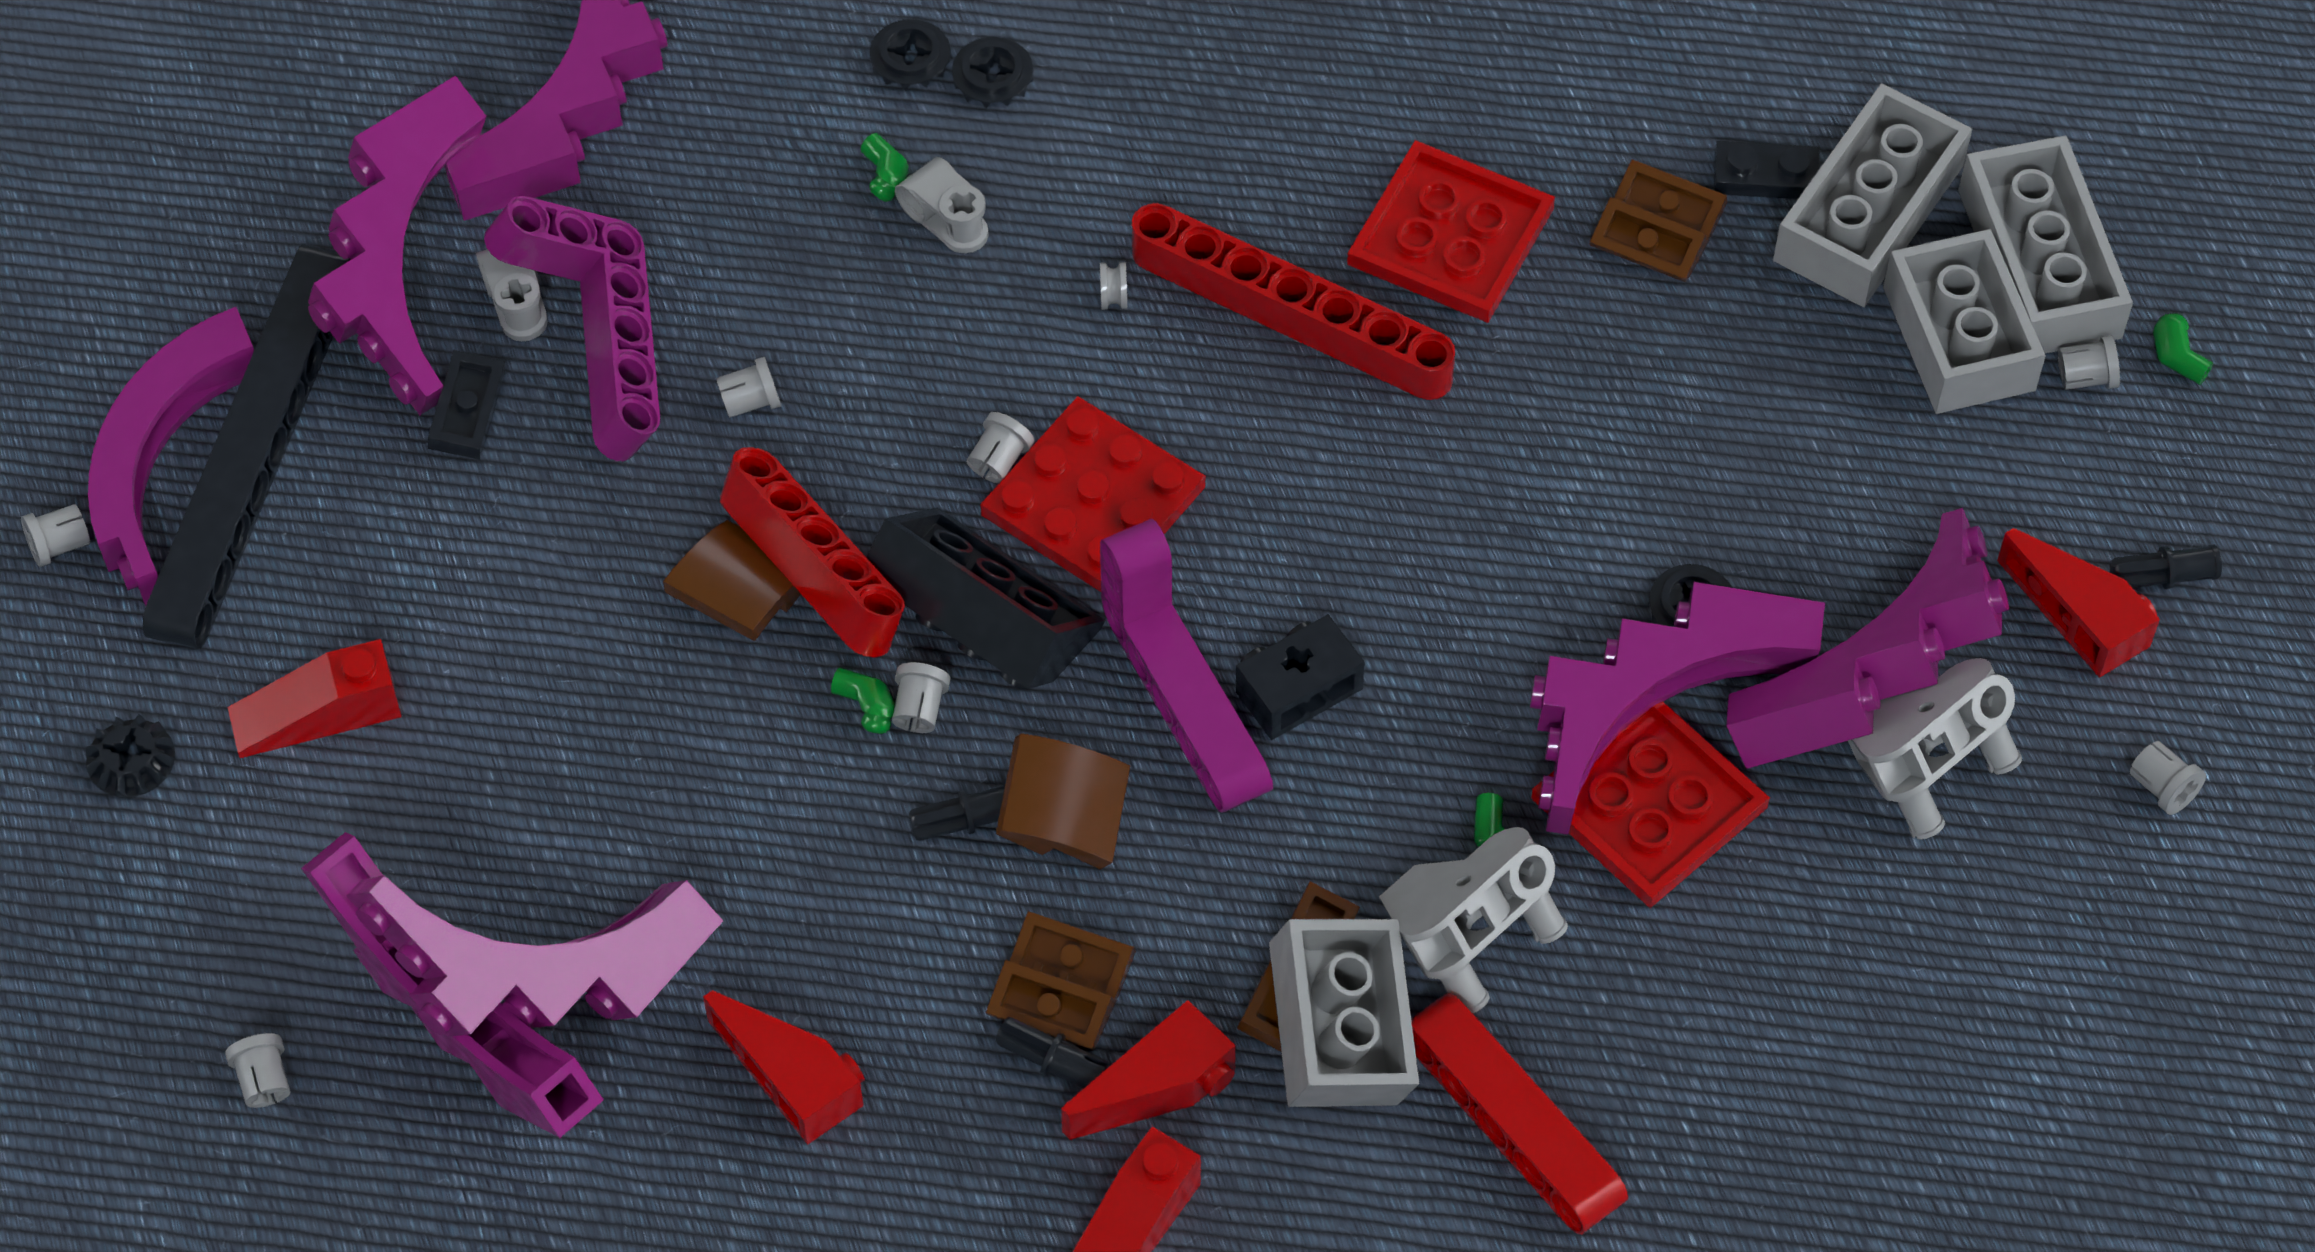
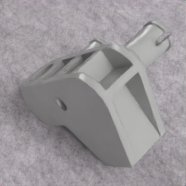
(1963, 712)
(1444, 900)

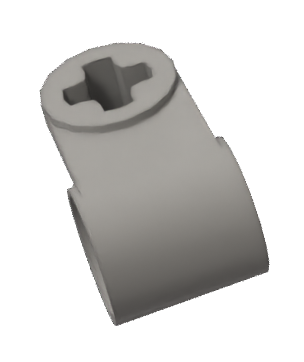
(945, 205)
(515, 297)

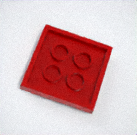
(1451, 231)
(1088, 484)
(1660, 804)

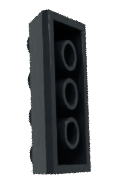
(982, 597)

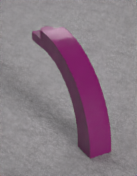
(140, 423)

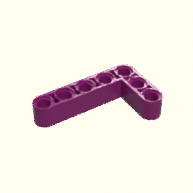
(617, 324)
(1173, 670)

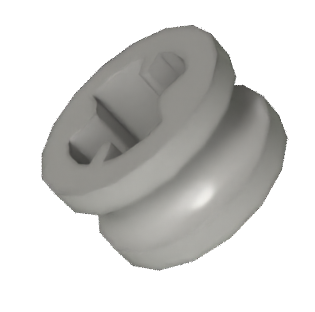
(1113, 285)

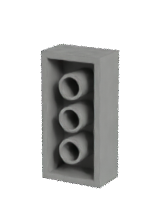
(1872, 194)
(2048, 240)

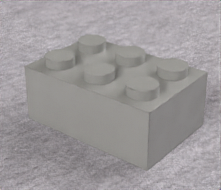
(1963, 321)
(1343, 1012)

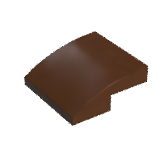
(1659, 221)
(731, 581)
(1063, 799)
(1061, 980)

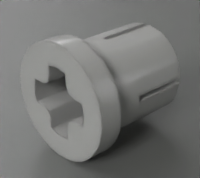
(2090, 364)
(748, 389)
(999, 446)
(55, 533)
(919, 696)
(2167, 777)
(259, 1069)

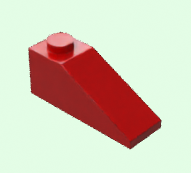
(2085, 603)
(317, 700)
(791, 1065)
(1157, 1076)
(1144, 1197)

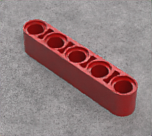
(812, 552)
(1516, 1114)

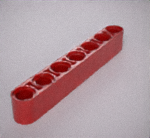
(1306, 320)

